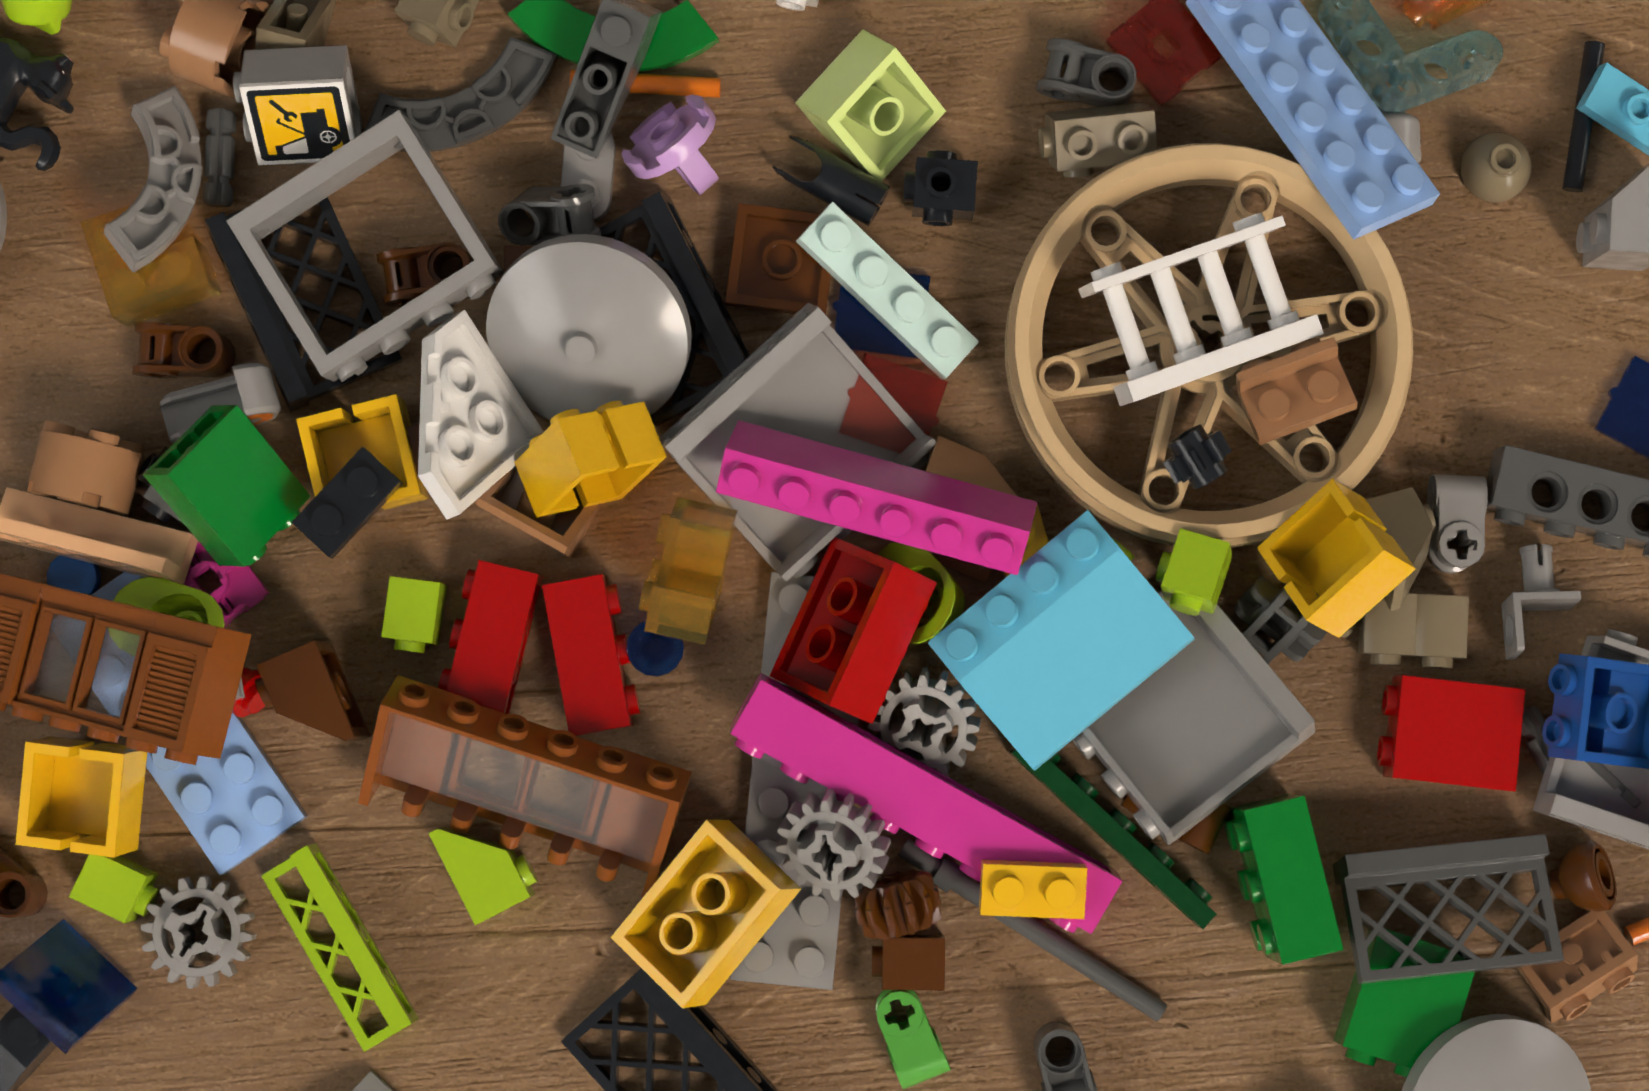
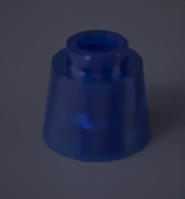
(653, 652)

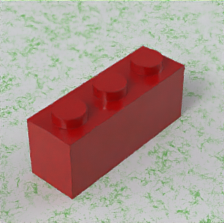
(492, 635)
(590, 654)

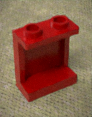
(1451, 732)

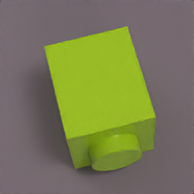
(413, 613)
(115, 887)

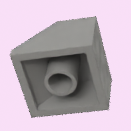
(1618, 228)

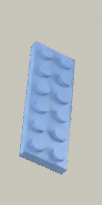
(1318, 110)
(225, 802)

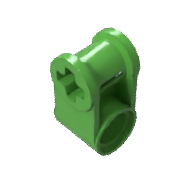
(910, 1043)

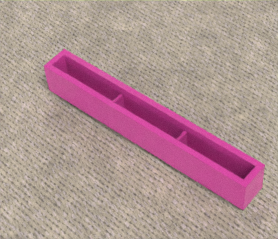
(904, 791)

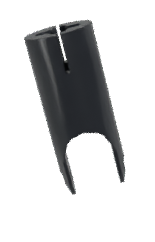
(842, 184)

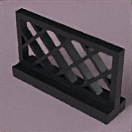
(697, 290)
(270, 324)
(692, 1026)

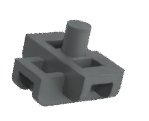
(1274, 618)

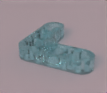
(1403, 68)

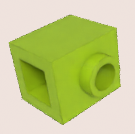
(1194, 572)

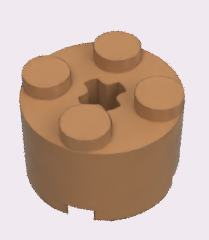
(211, 40)
(85, 468)

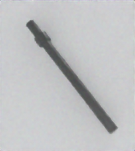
(949, 877)

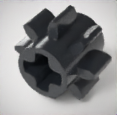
(1197, 457)

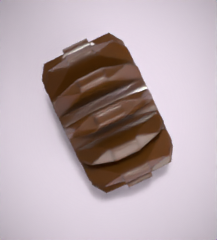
(898, 905)

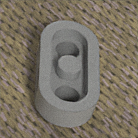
(587, 170)

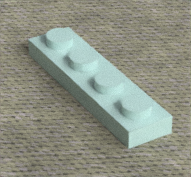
(887, 291)

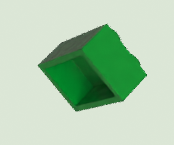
(1283, 879)

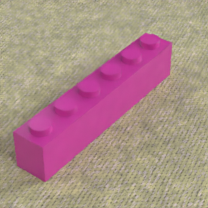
(876, 497)

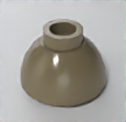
(1496, 167)

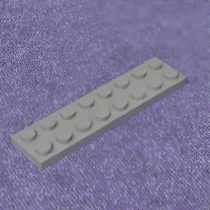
(803, 939)

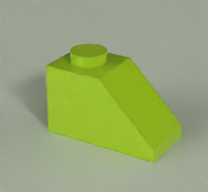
(484, 873)

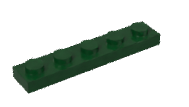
(1116, 832)

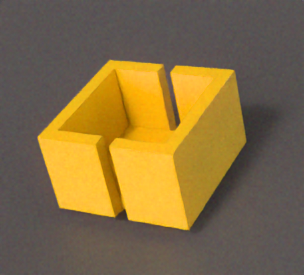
(333, 439)
(594, 451)
(1340, 553)
(79, 791)

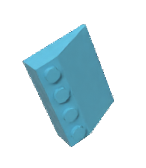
(1061, 640)

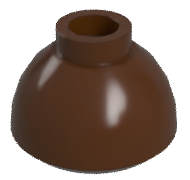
(1585, 878)

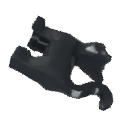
(49, 80)

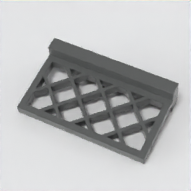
(1447, 863)

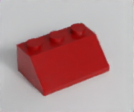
(853, 629)

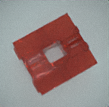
(1159, 75)

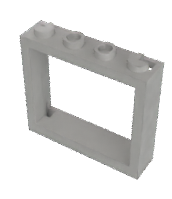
(322, 181)

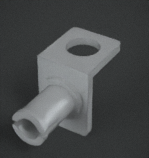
(1538, 595)

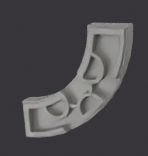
(171, 184)

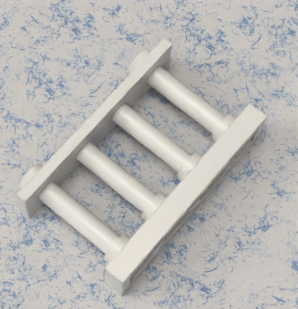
(1238, 342)

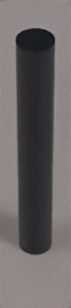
(1582, 124)

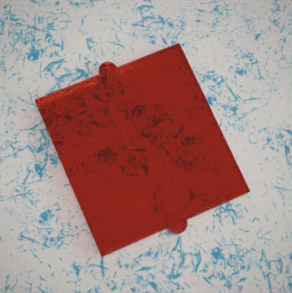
(870, 418)

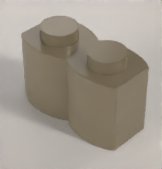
(1422, 627)

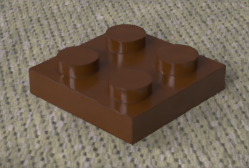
(769, 265)

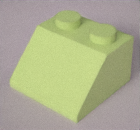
(871, 105)

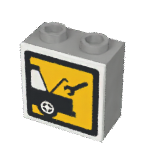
(297, 103)

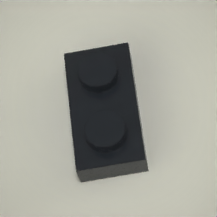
(347, 502)

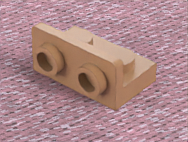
(1294, 390)
(1594, 961)

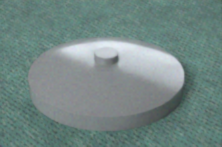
(588, 326)
(1497, 1055)

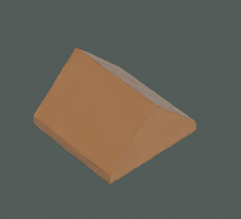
(559, 531)

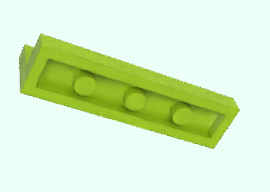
(353, 937)

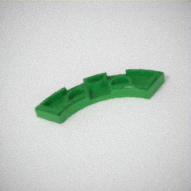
(565, 30)

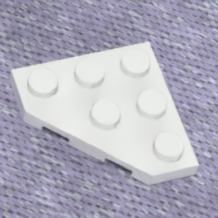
(468, 417)

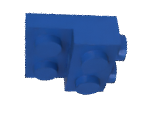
(1599, 711)

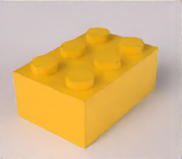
(705, 913)

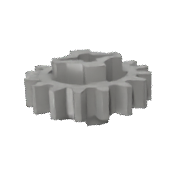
(935, 704)
(833, 844)
(178, 923)

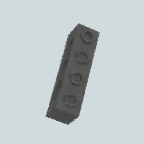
(1510, 497)

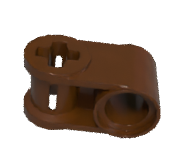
(415, 269)
(172, 351)

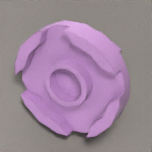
(671, 141)

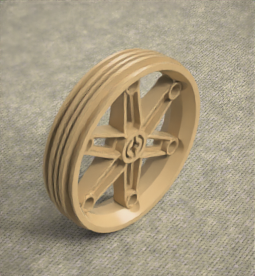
(1246, 170)

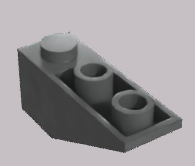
(605, 73)

